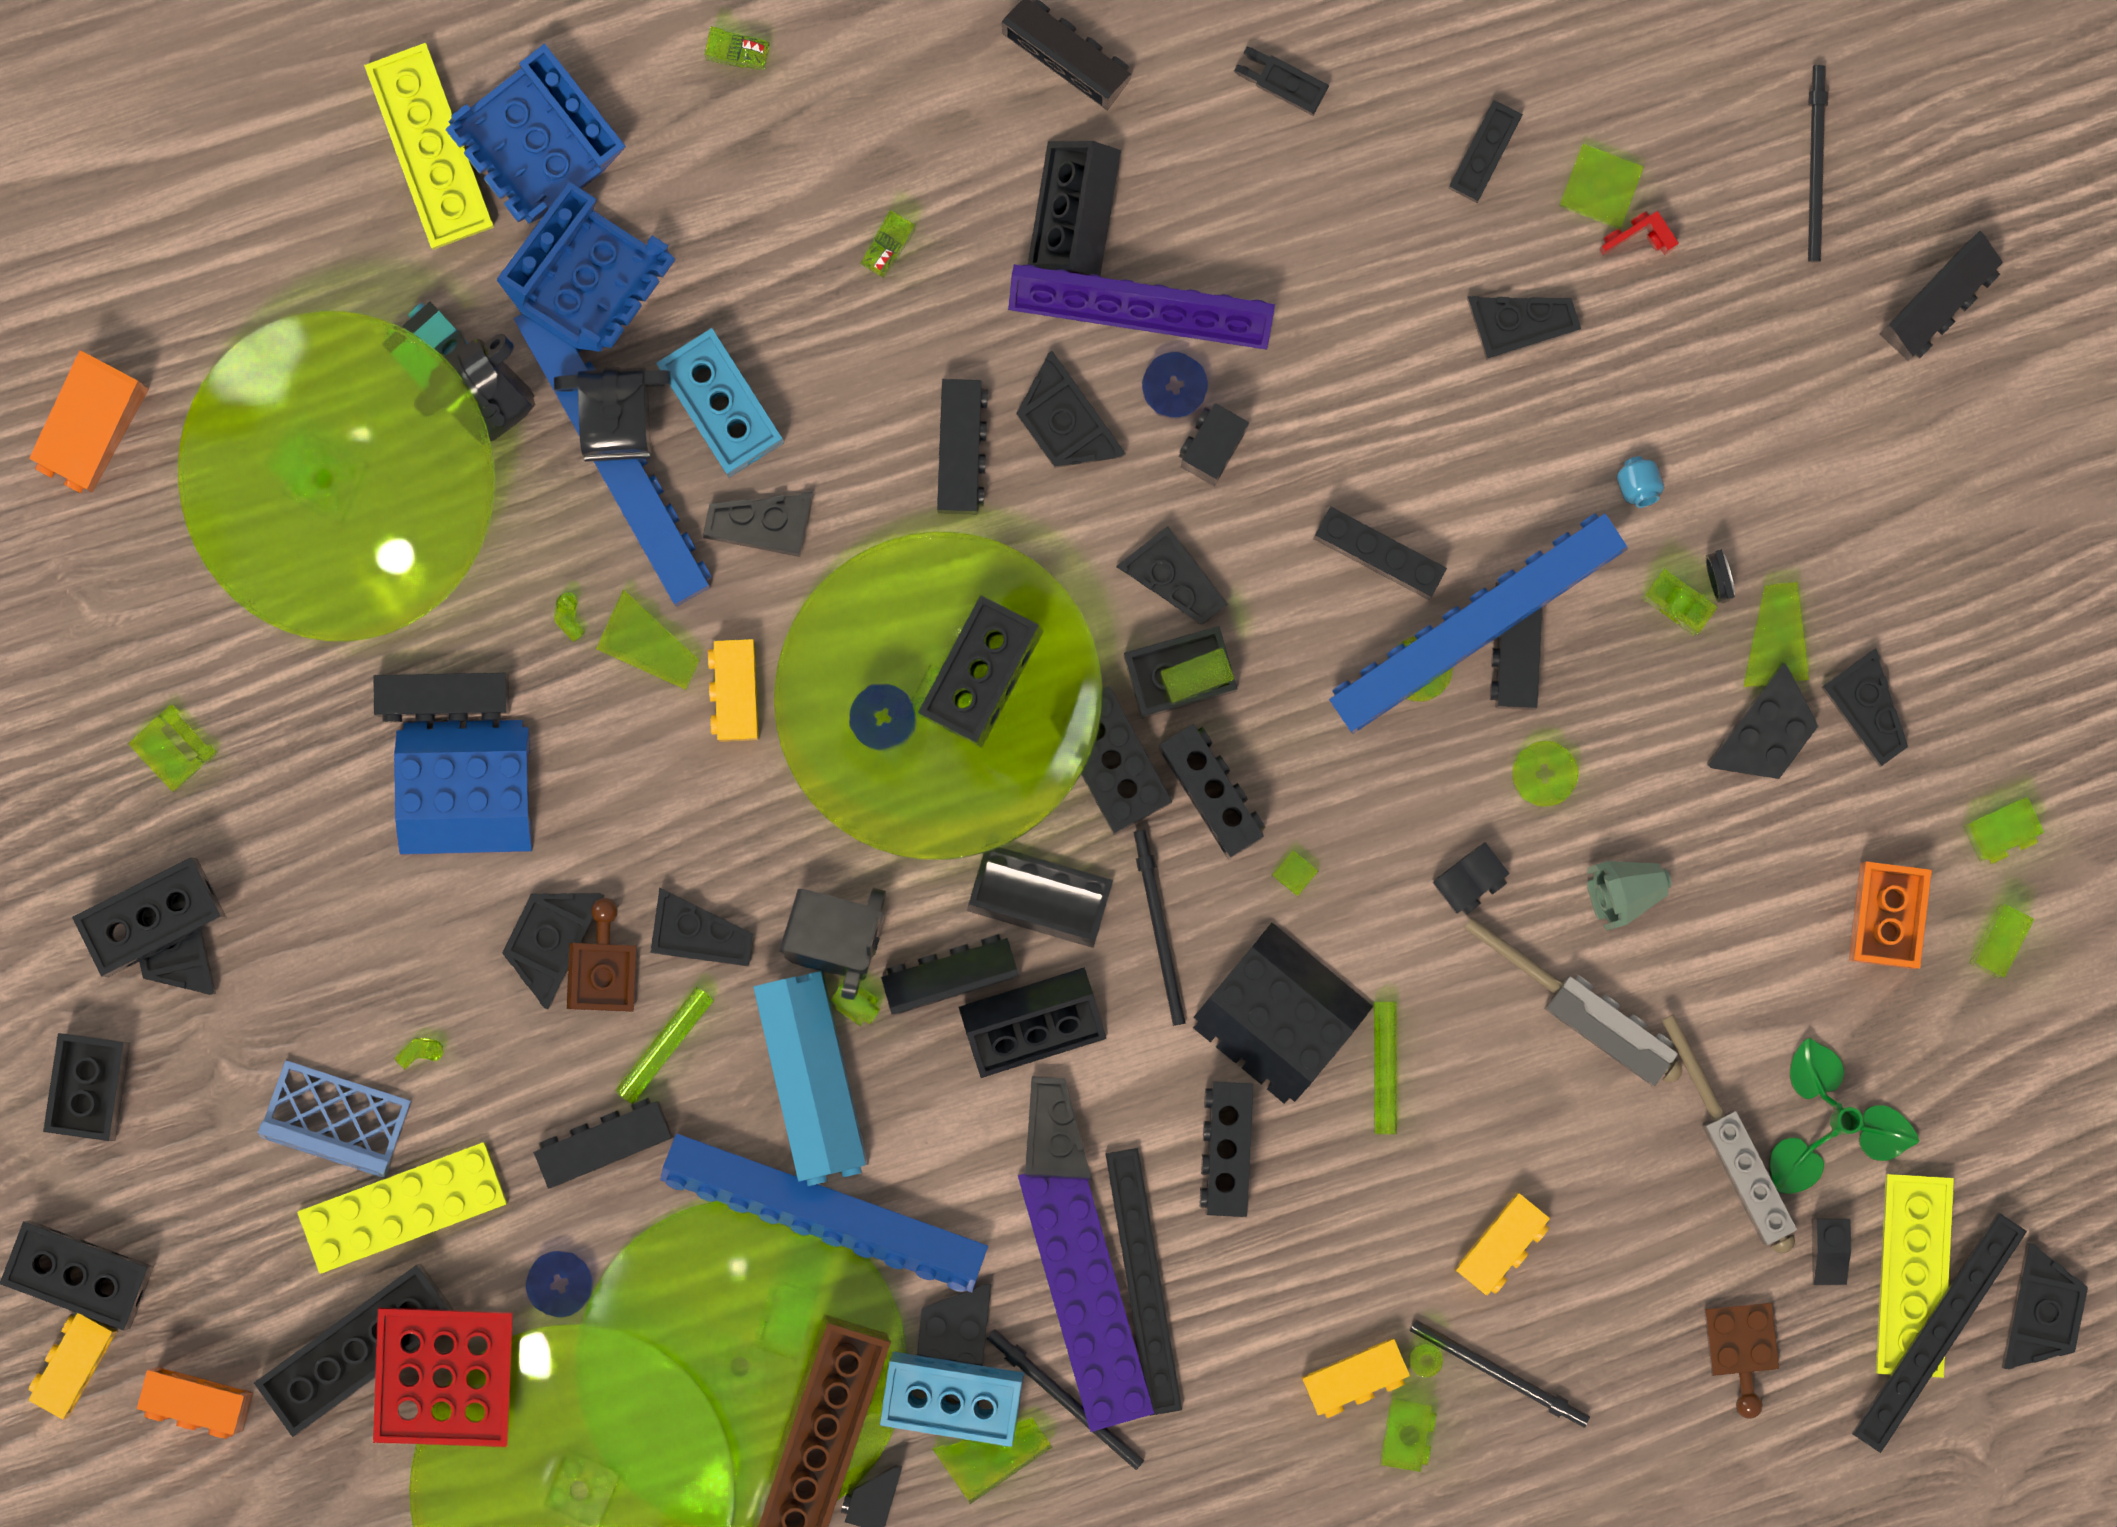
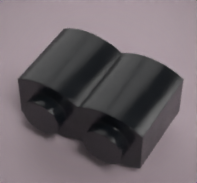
(1471, 878)

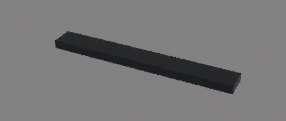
(1143, 1280)
(1939, 1332)

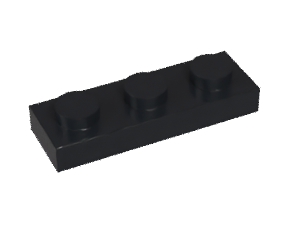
(1485, 151)

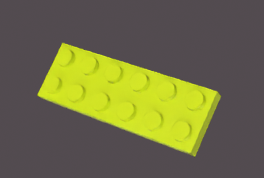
(430, 159)
(402, 1207)
(1912, 1261)

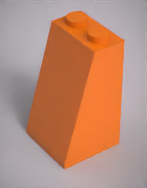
(87, 422)

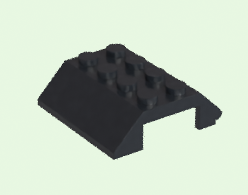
(1281, 1014)

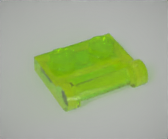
(164, 756)

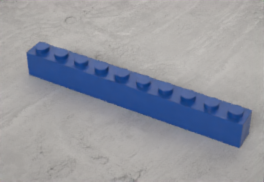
(626, 479)
(1478, 623)
(823, 1213)

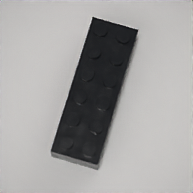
(343, 1355)

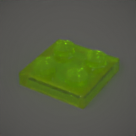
(1601, 186)

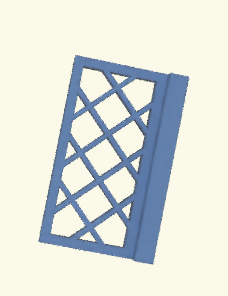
(324, 1146)

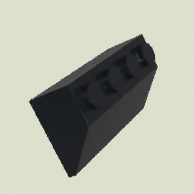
(1066, 53)
(1074, 206)
(1946, 293)
(949, 976)
(1032, 1022)

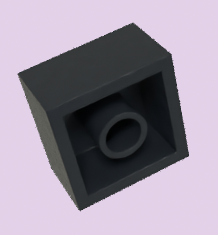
(1214, 444)

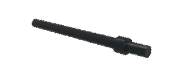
(1818, 100)
(1146, 864)
(1016, 1356)
(1556, 1405)

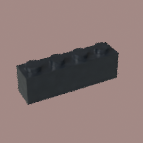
(960, 445)
(1380, 553)
(1518, 665)
(440, 696)
(603, 1144)

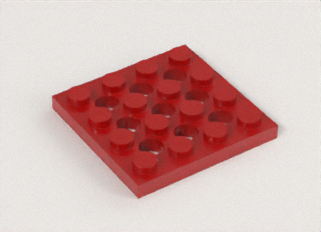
(425, 1427)

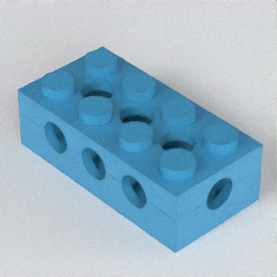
(743, 406)
(942, 1418)

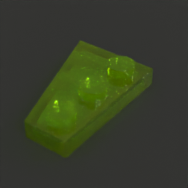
(1777, 636)
(645, 644)
(983, 1466)

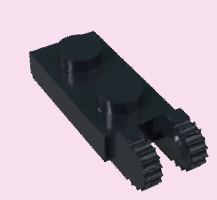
(1284, 81)

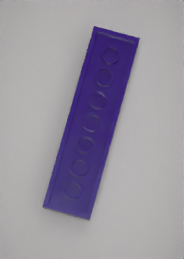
(1141, 306)
(1086, 1300)

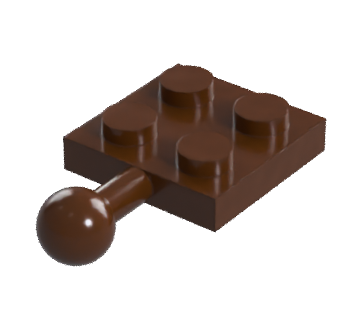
(601, 973)
(1742, 1342)

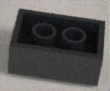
(1147, 663)
(86, 1087)

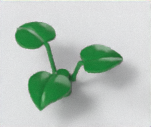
(1883, 1129)

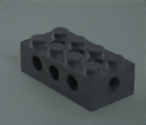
(970, 652)
(1196, 741)
(1134, 767)
(128, 907)
(1235, 1200)
(56, 1286)

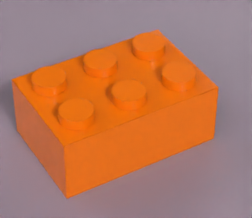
(1890, 915)
(194, 1402)

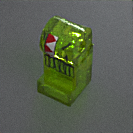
(736, 49)
(888, 244)

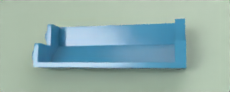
(811, 1077)

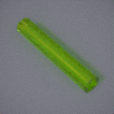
(664, 1045)
(1385, 1067)

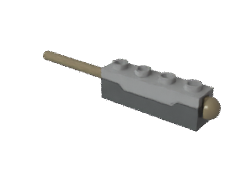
(1595, 1017)
(1738, 1156)

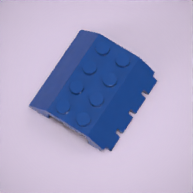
(535, 136)
(583, 273)
(462, 788)

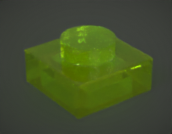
(1295, 873)

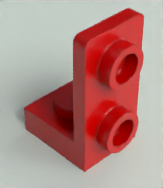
(1659, 236)

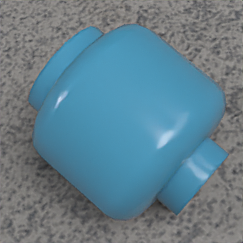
(1640, 482)

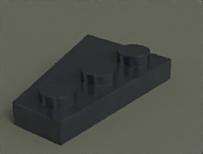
(1518, 323)
(1867, 707)
(697, 934)

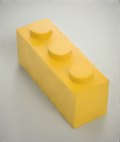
(734, 690)
(1503, 1245)
(71, 1365)
(1356, 1378)

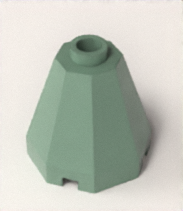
(1626, 890)

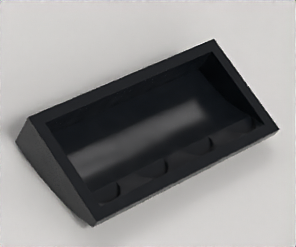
(1040, 896)

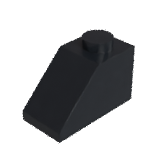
(1831, 1250)
(872, 1500)

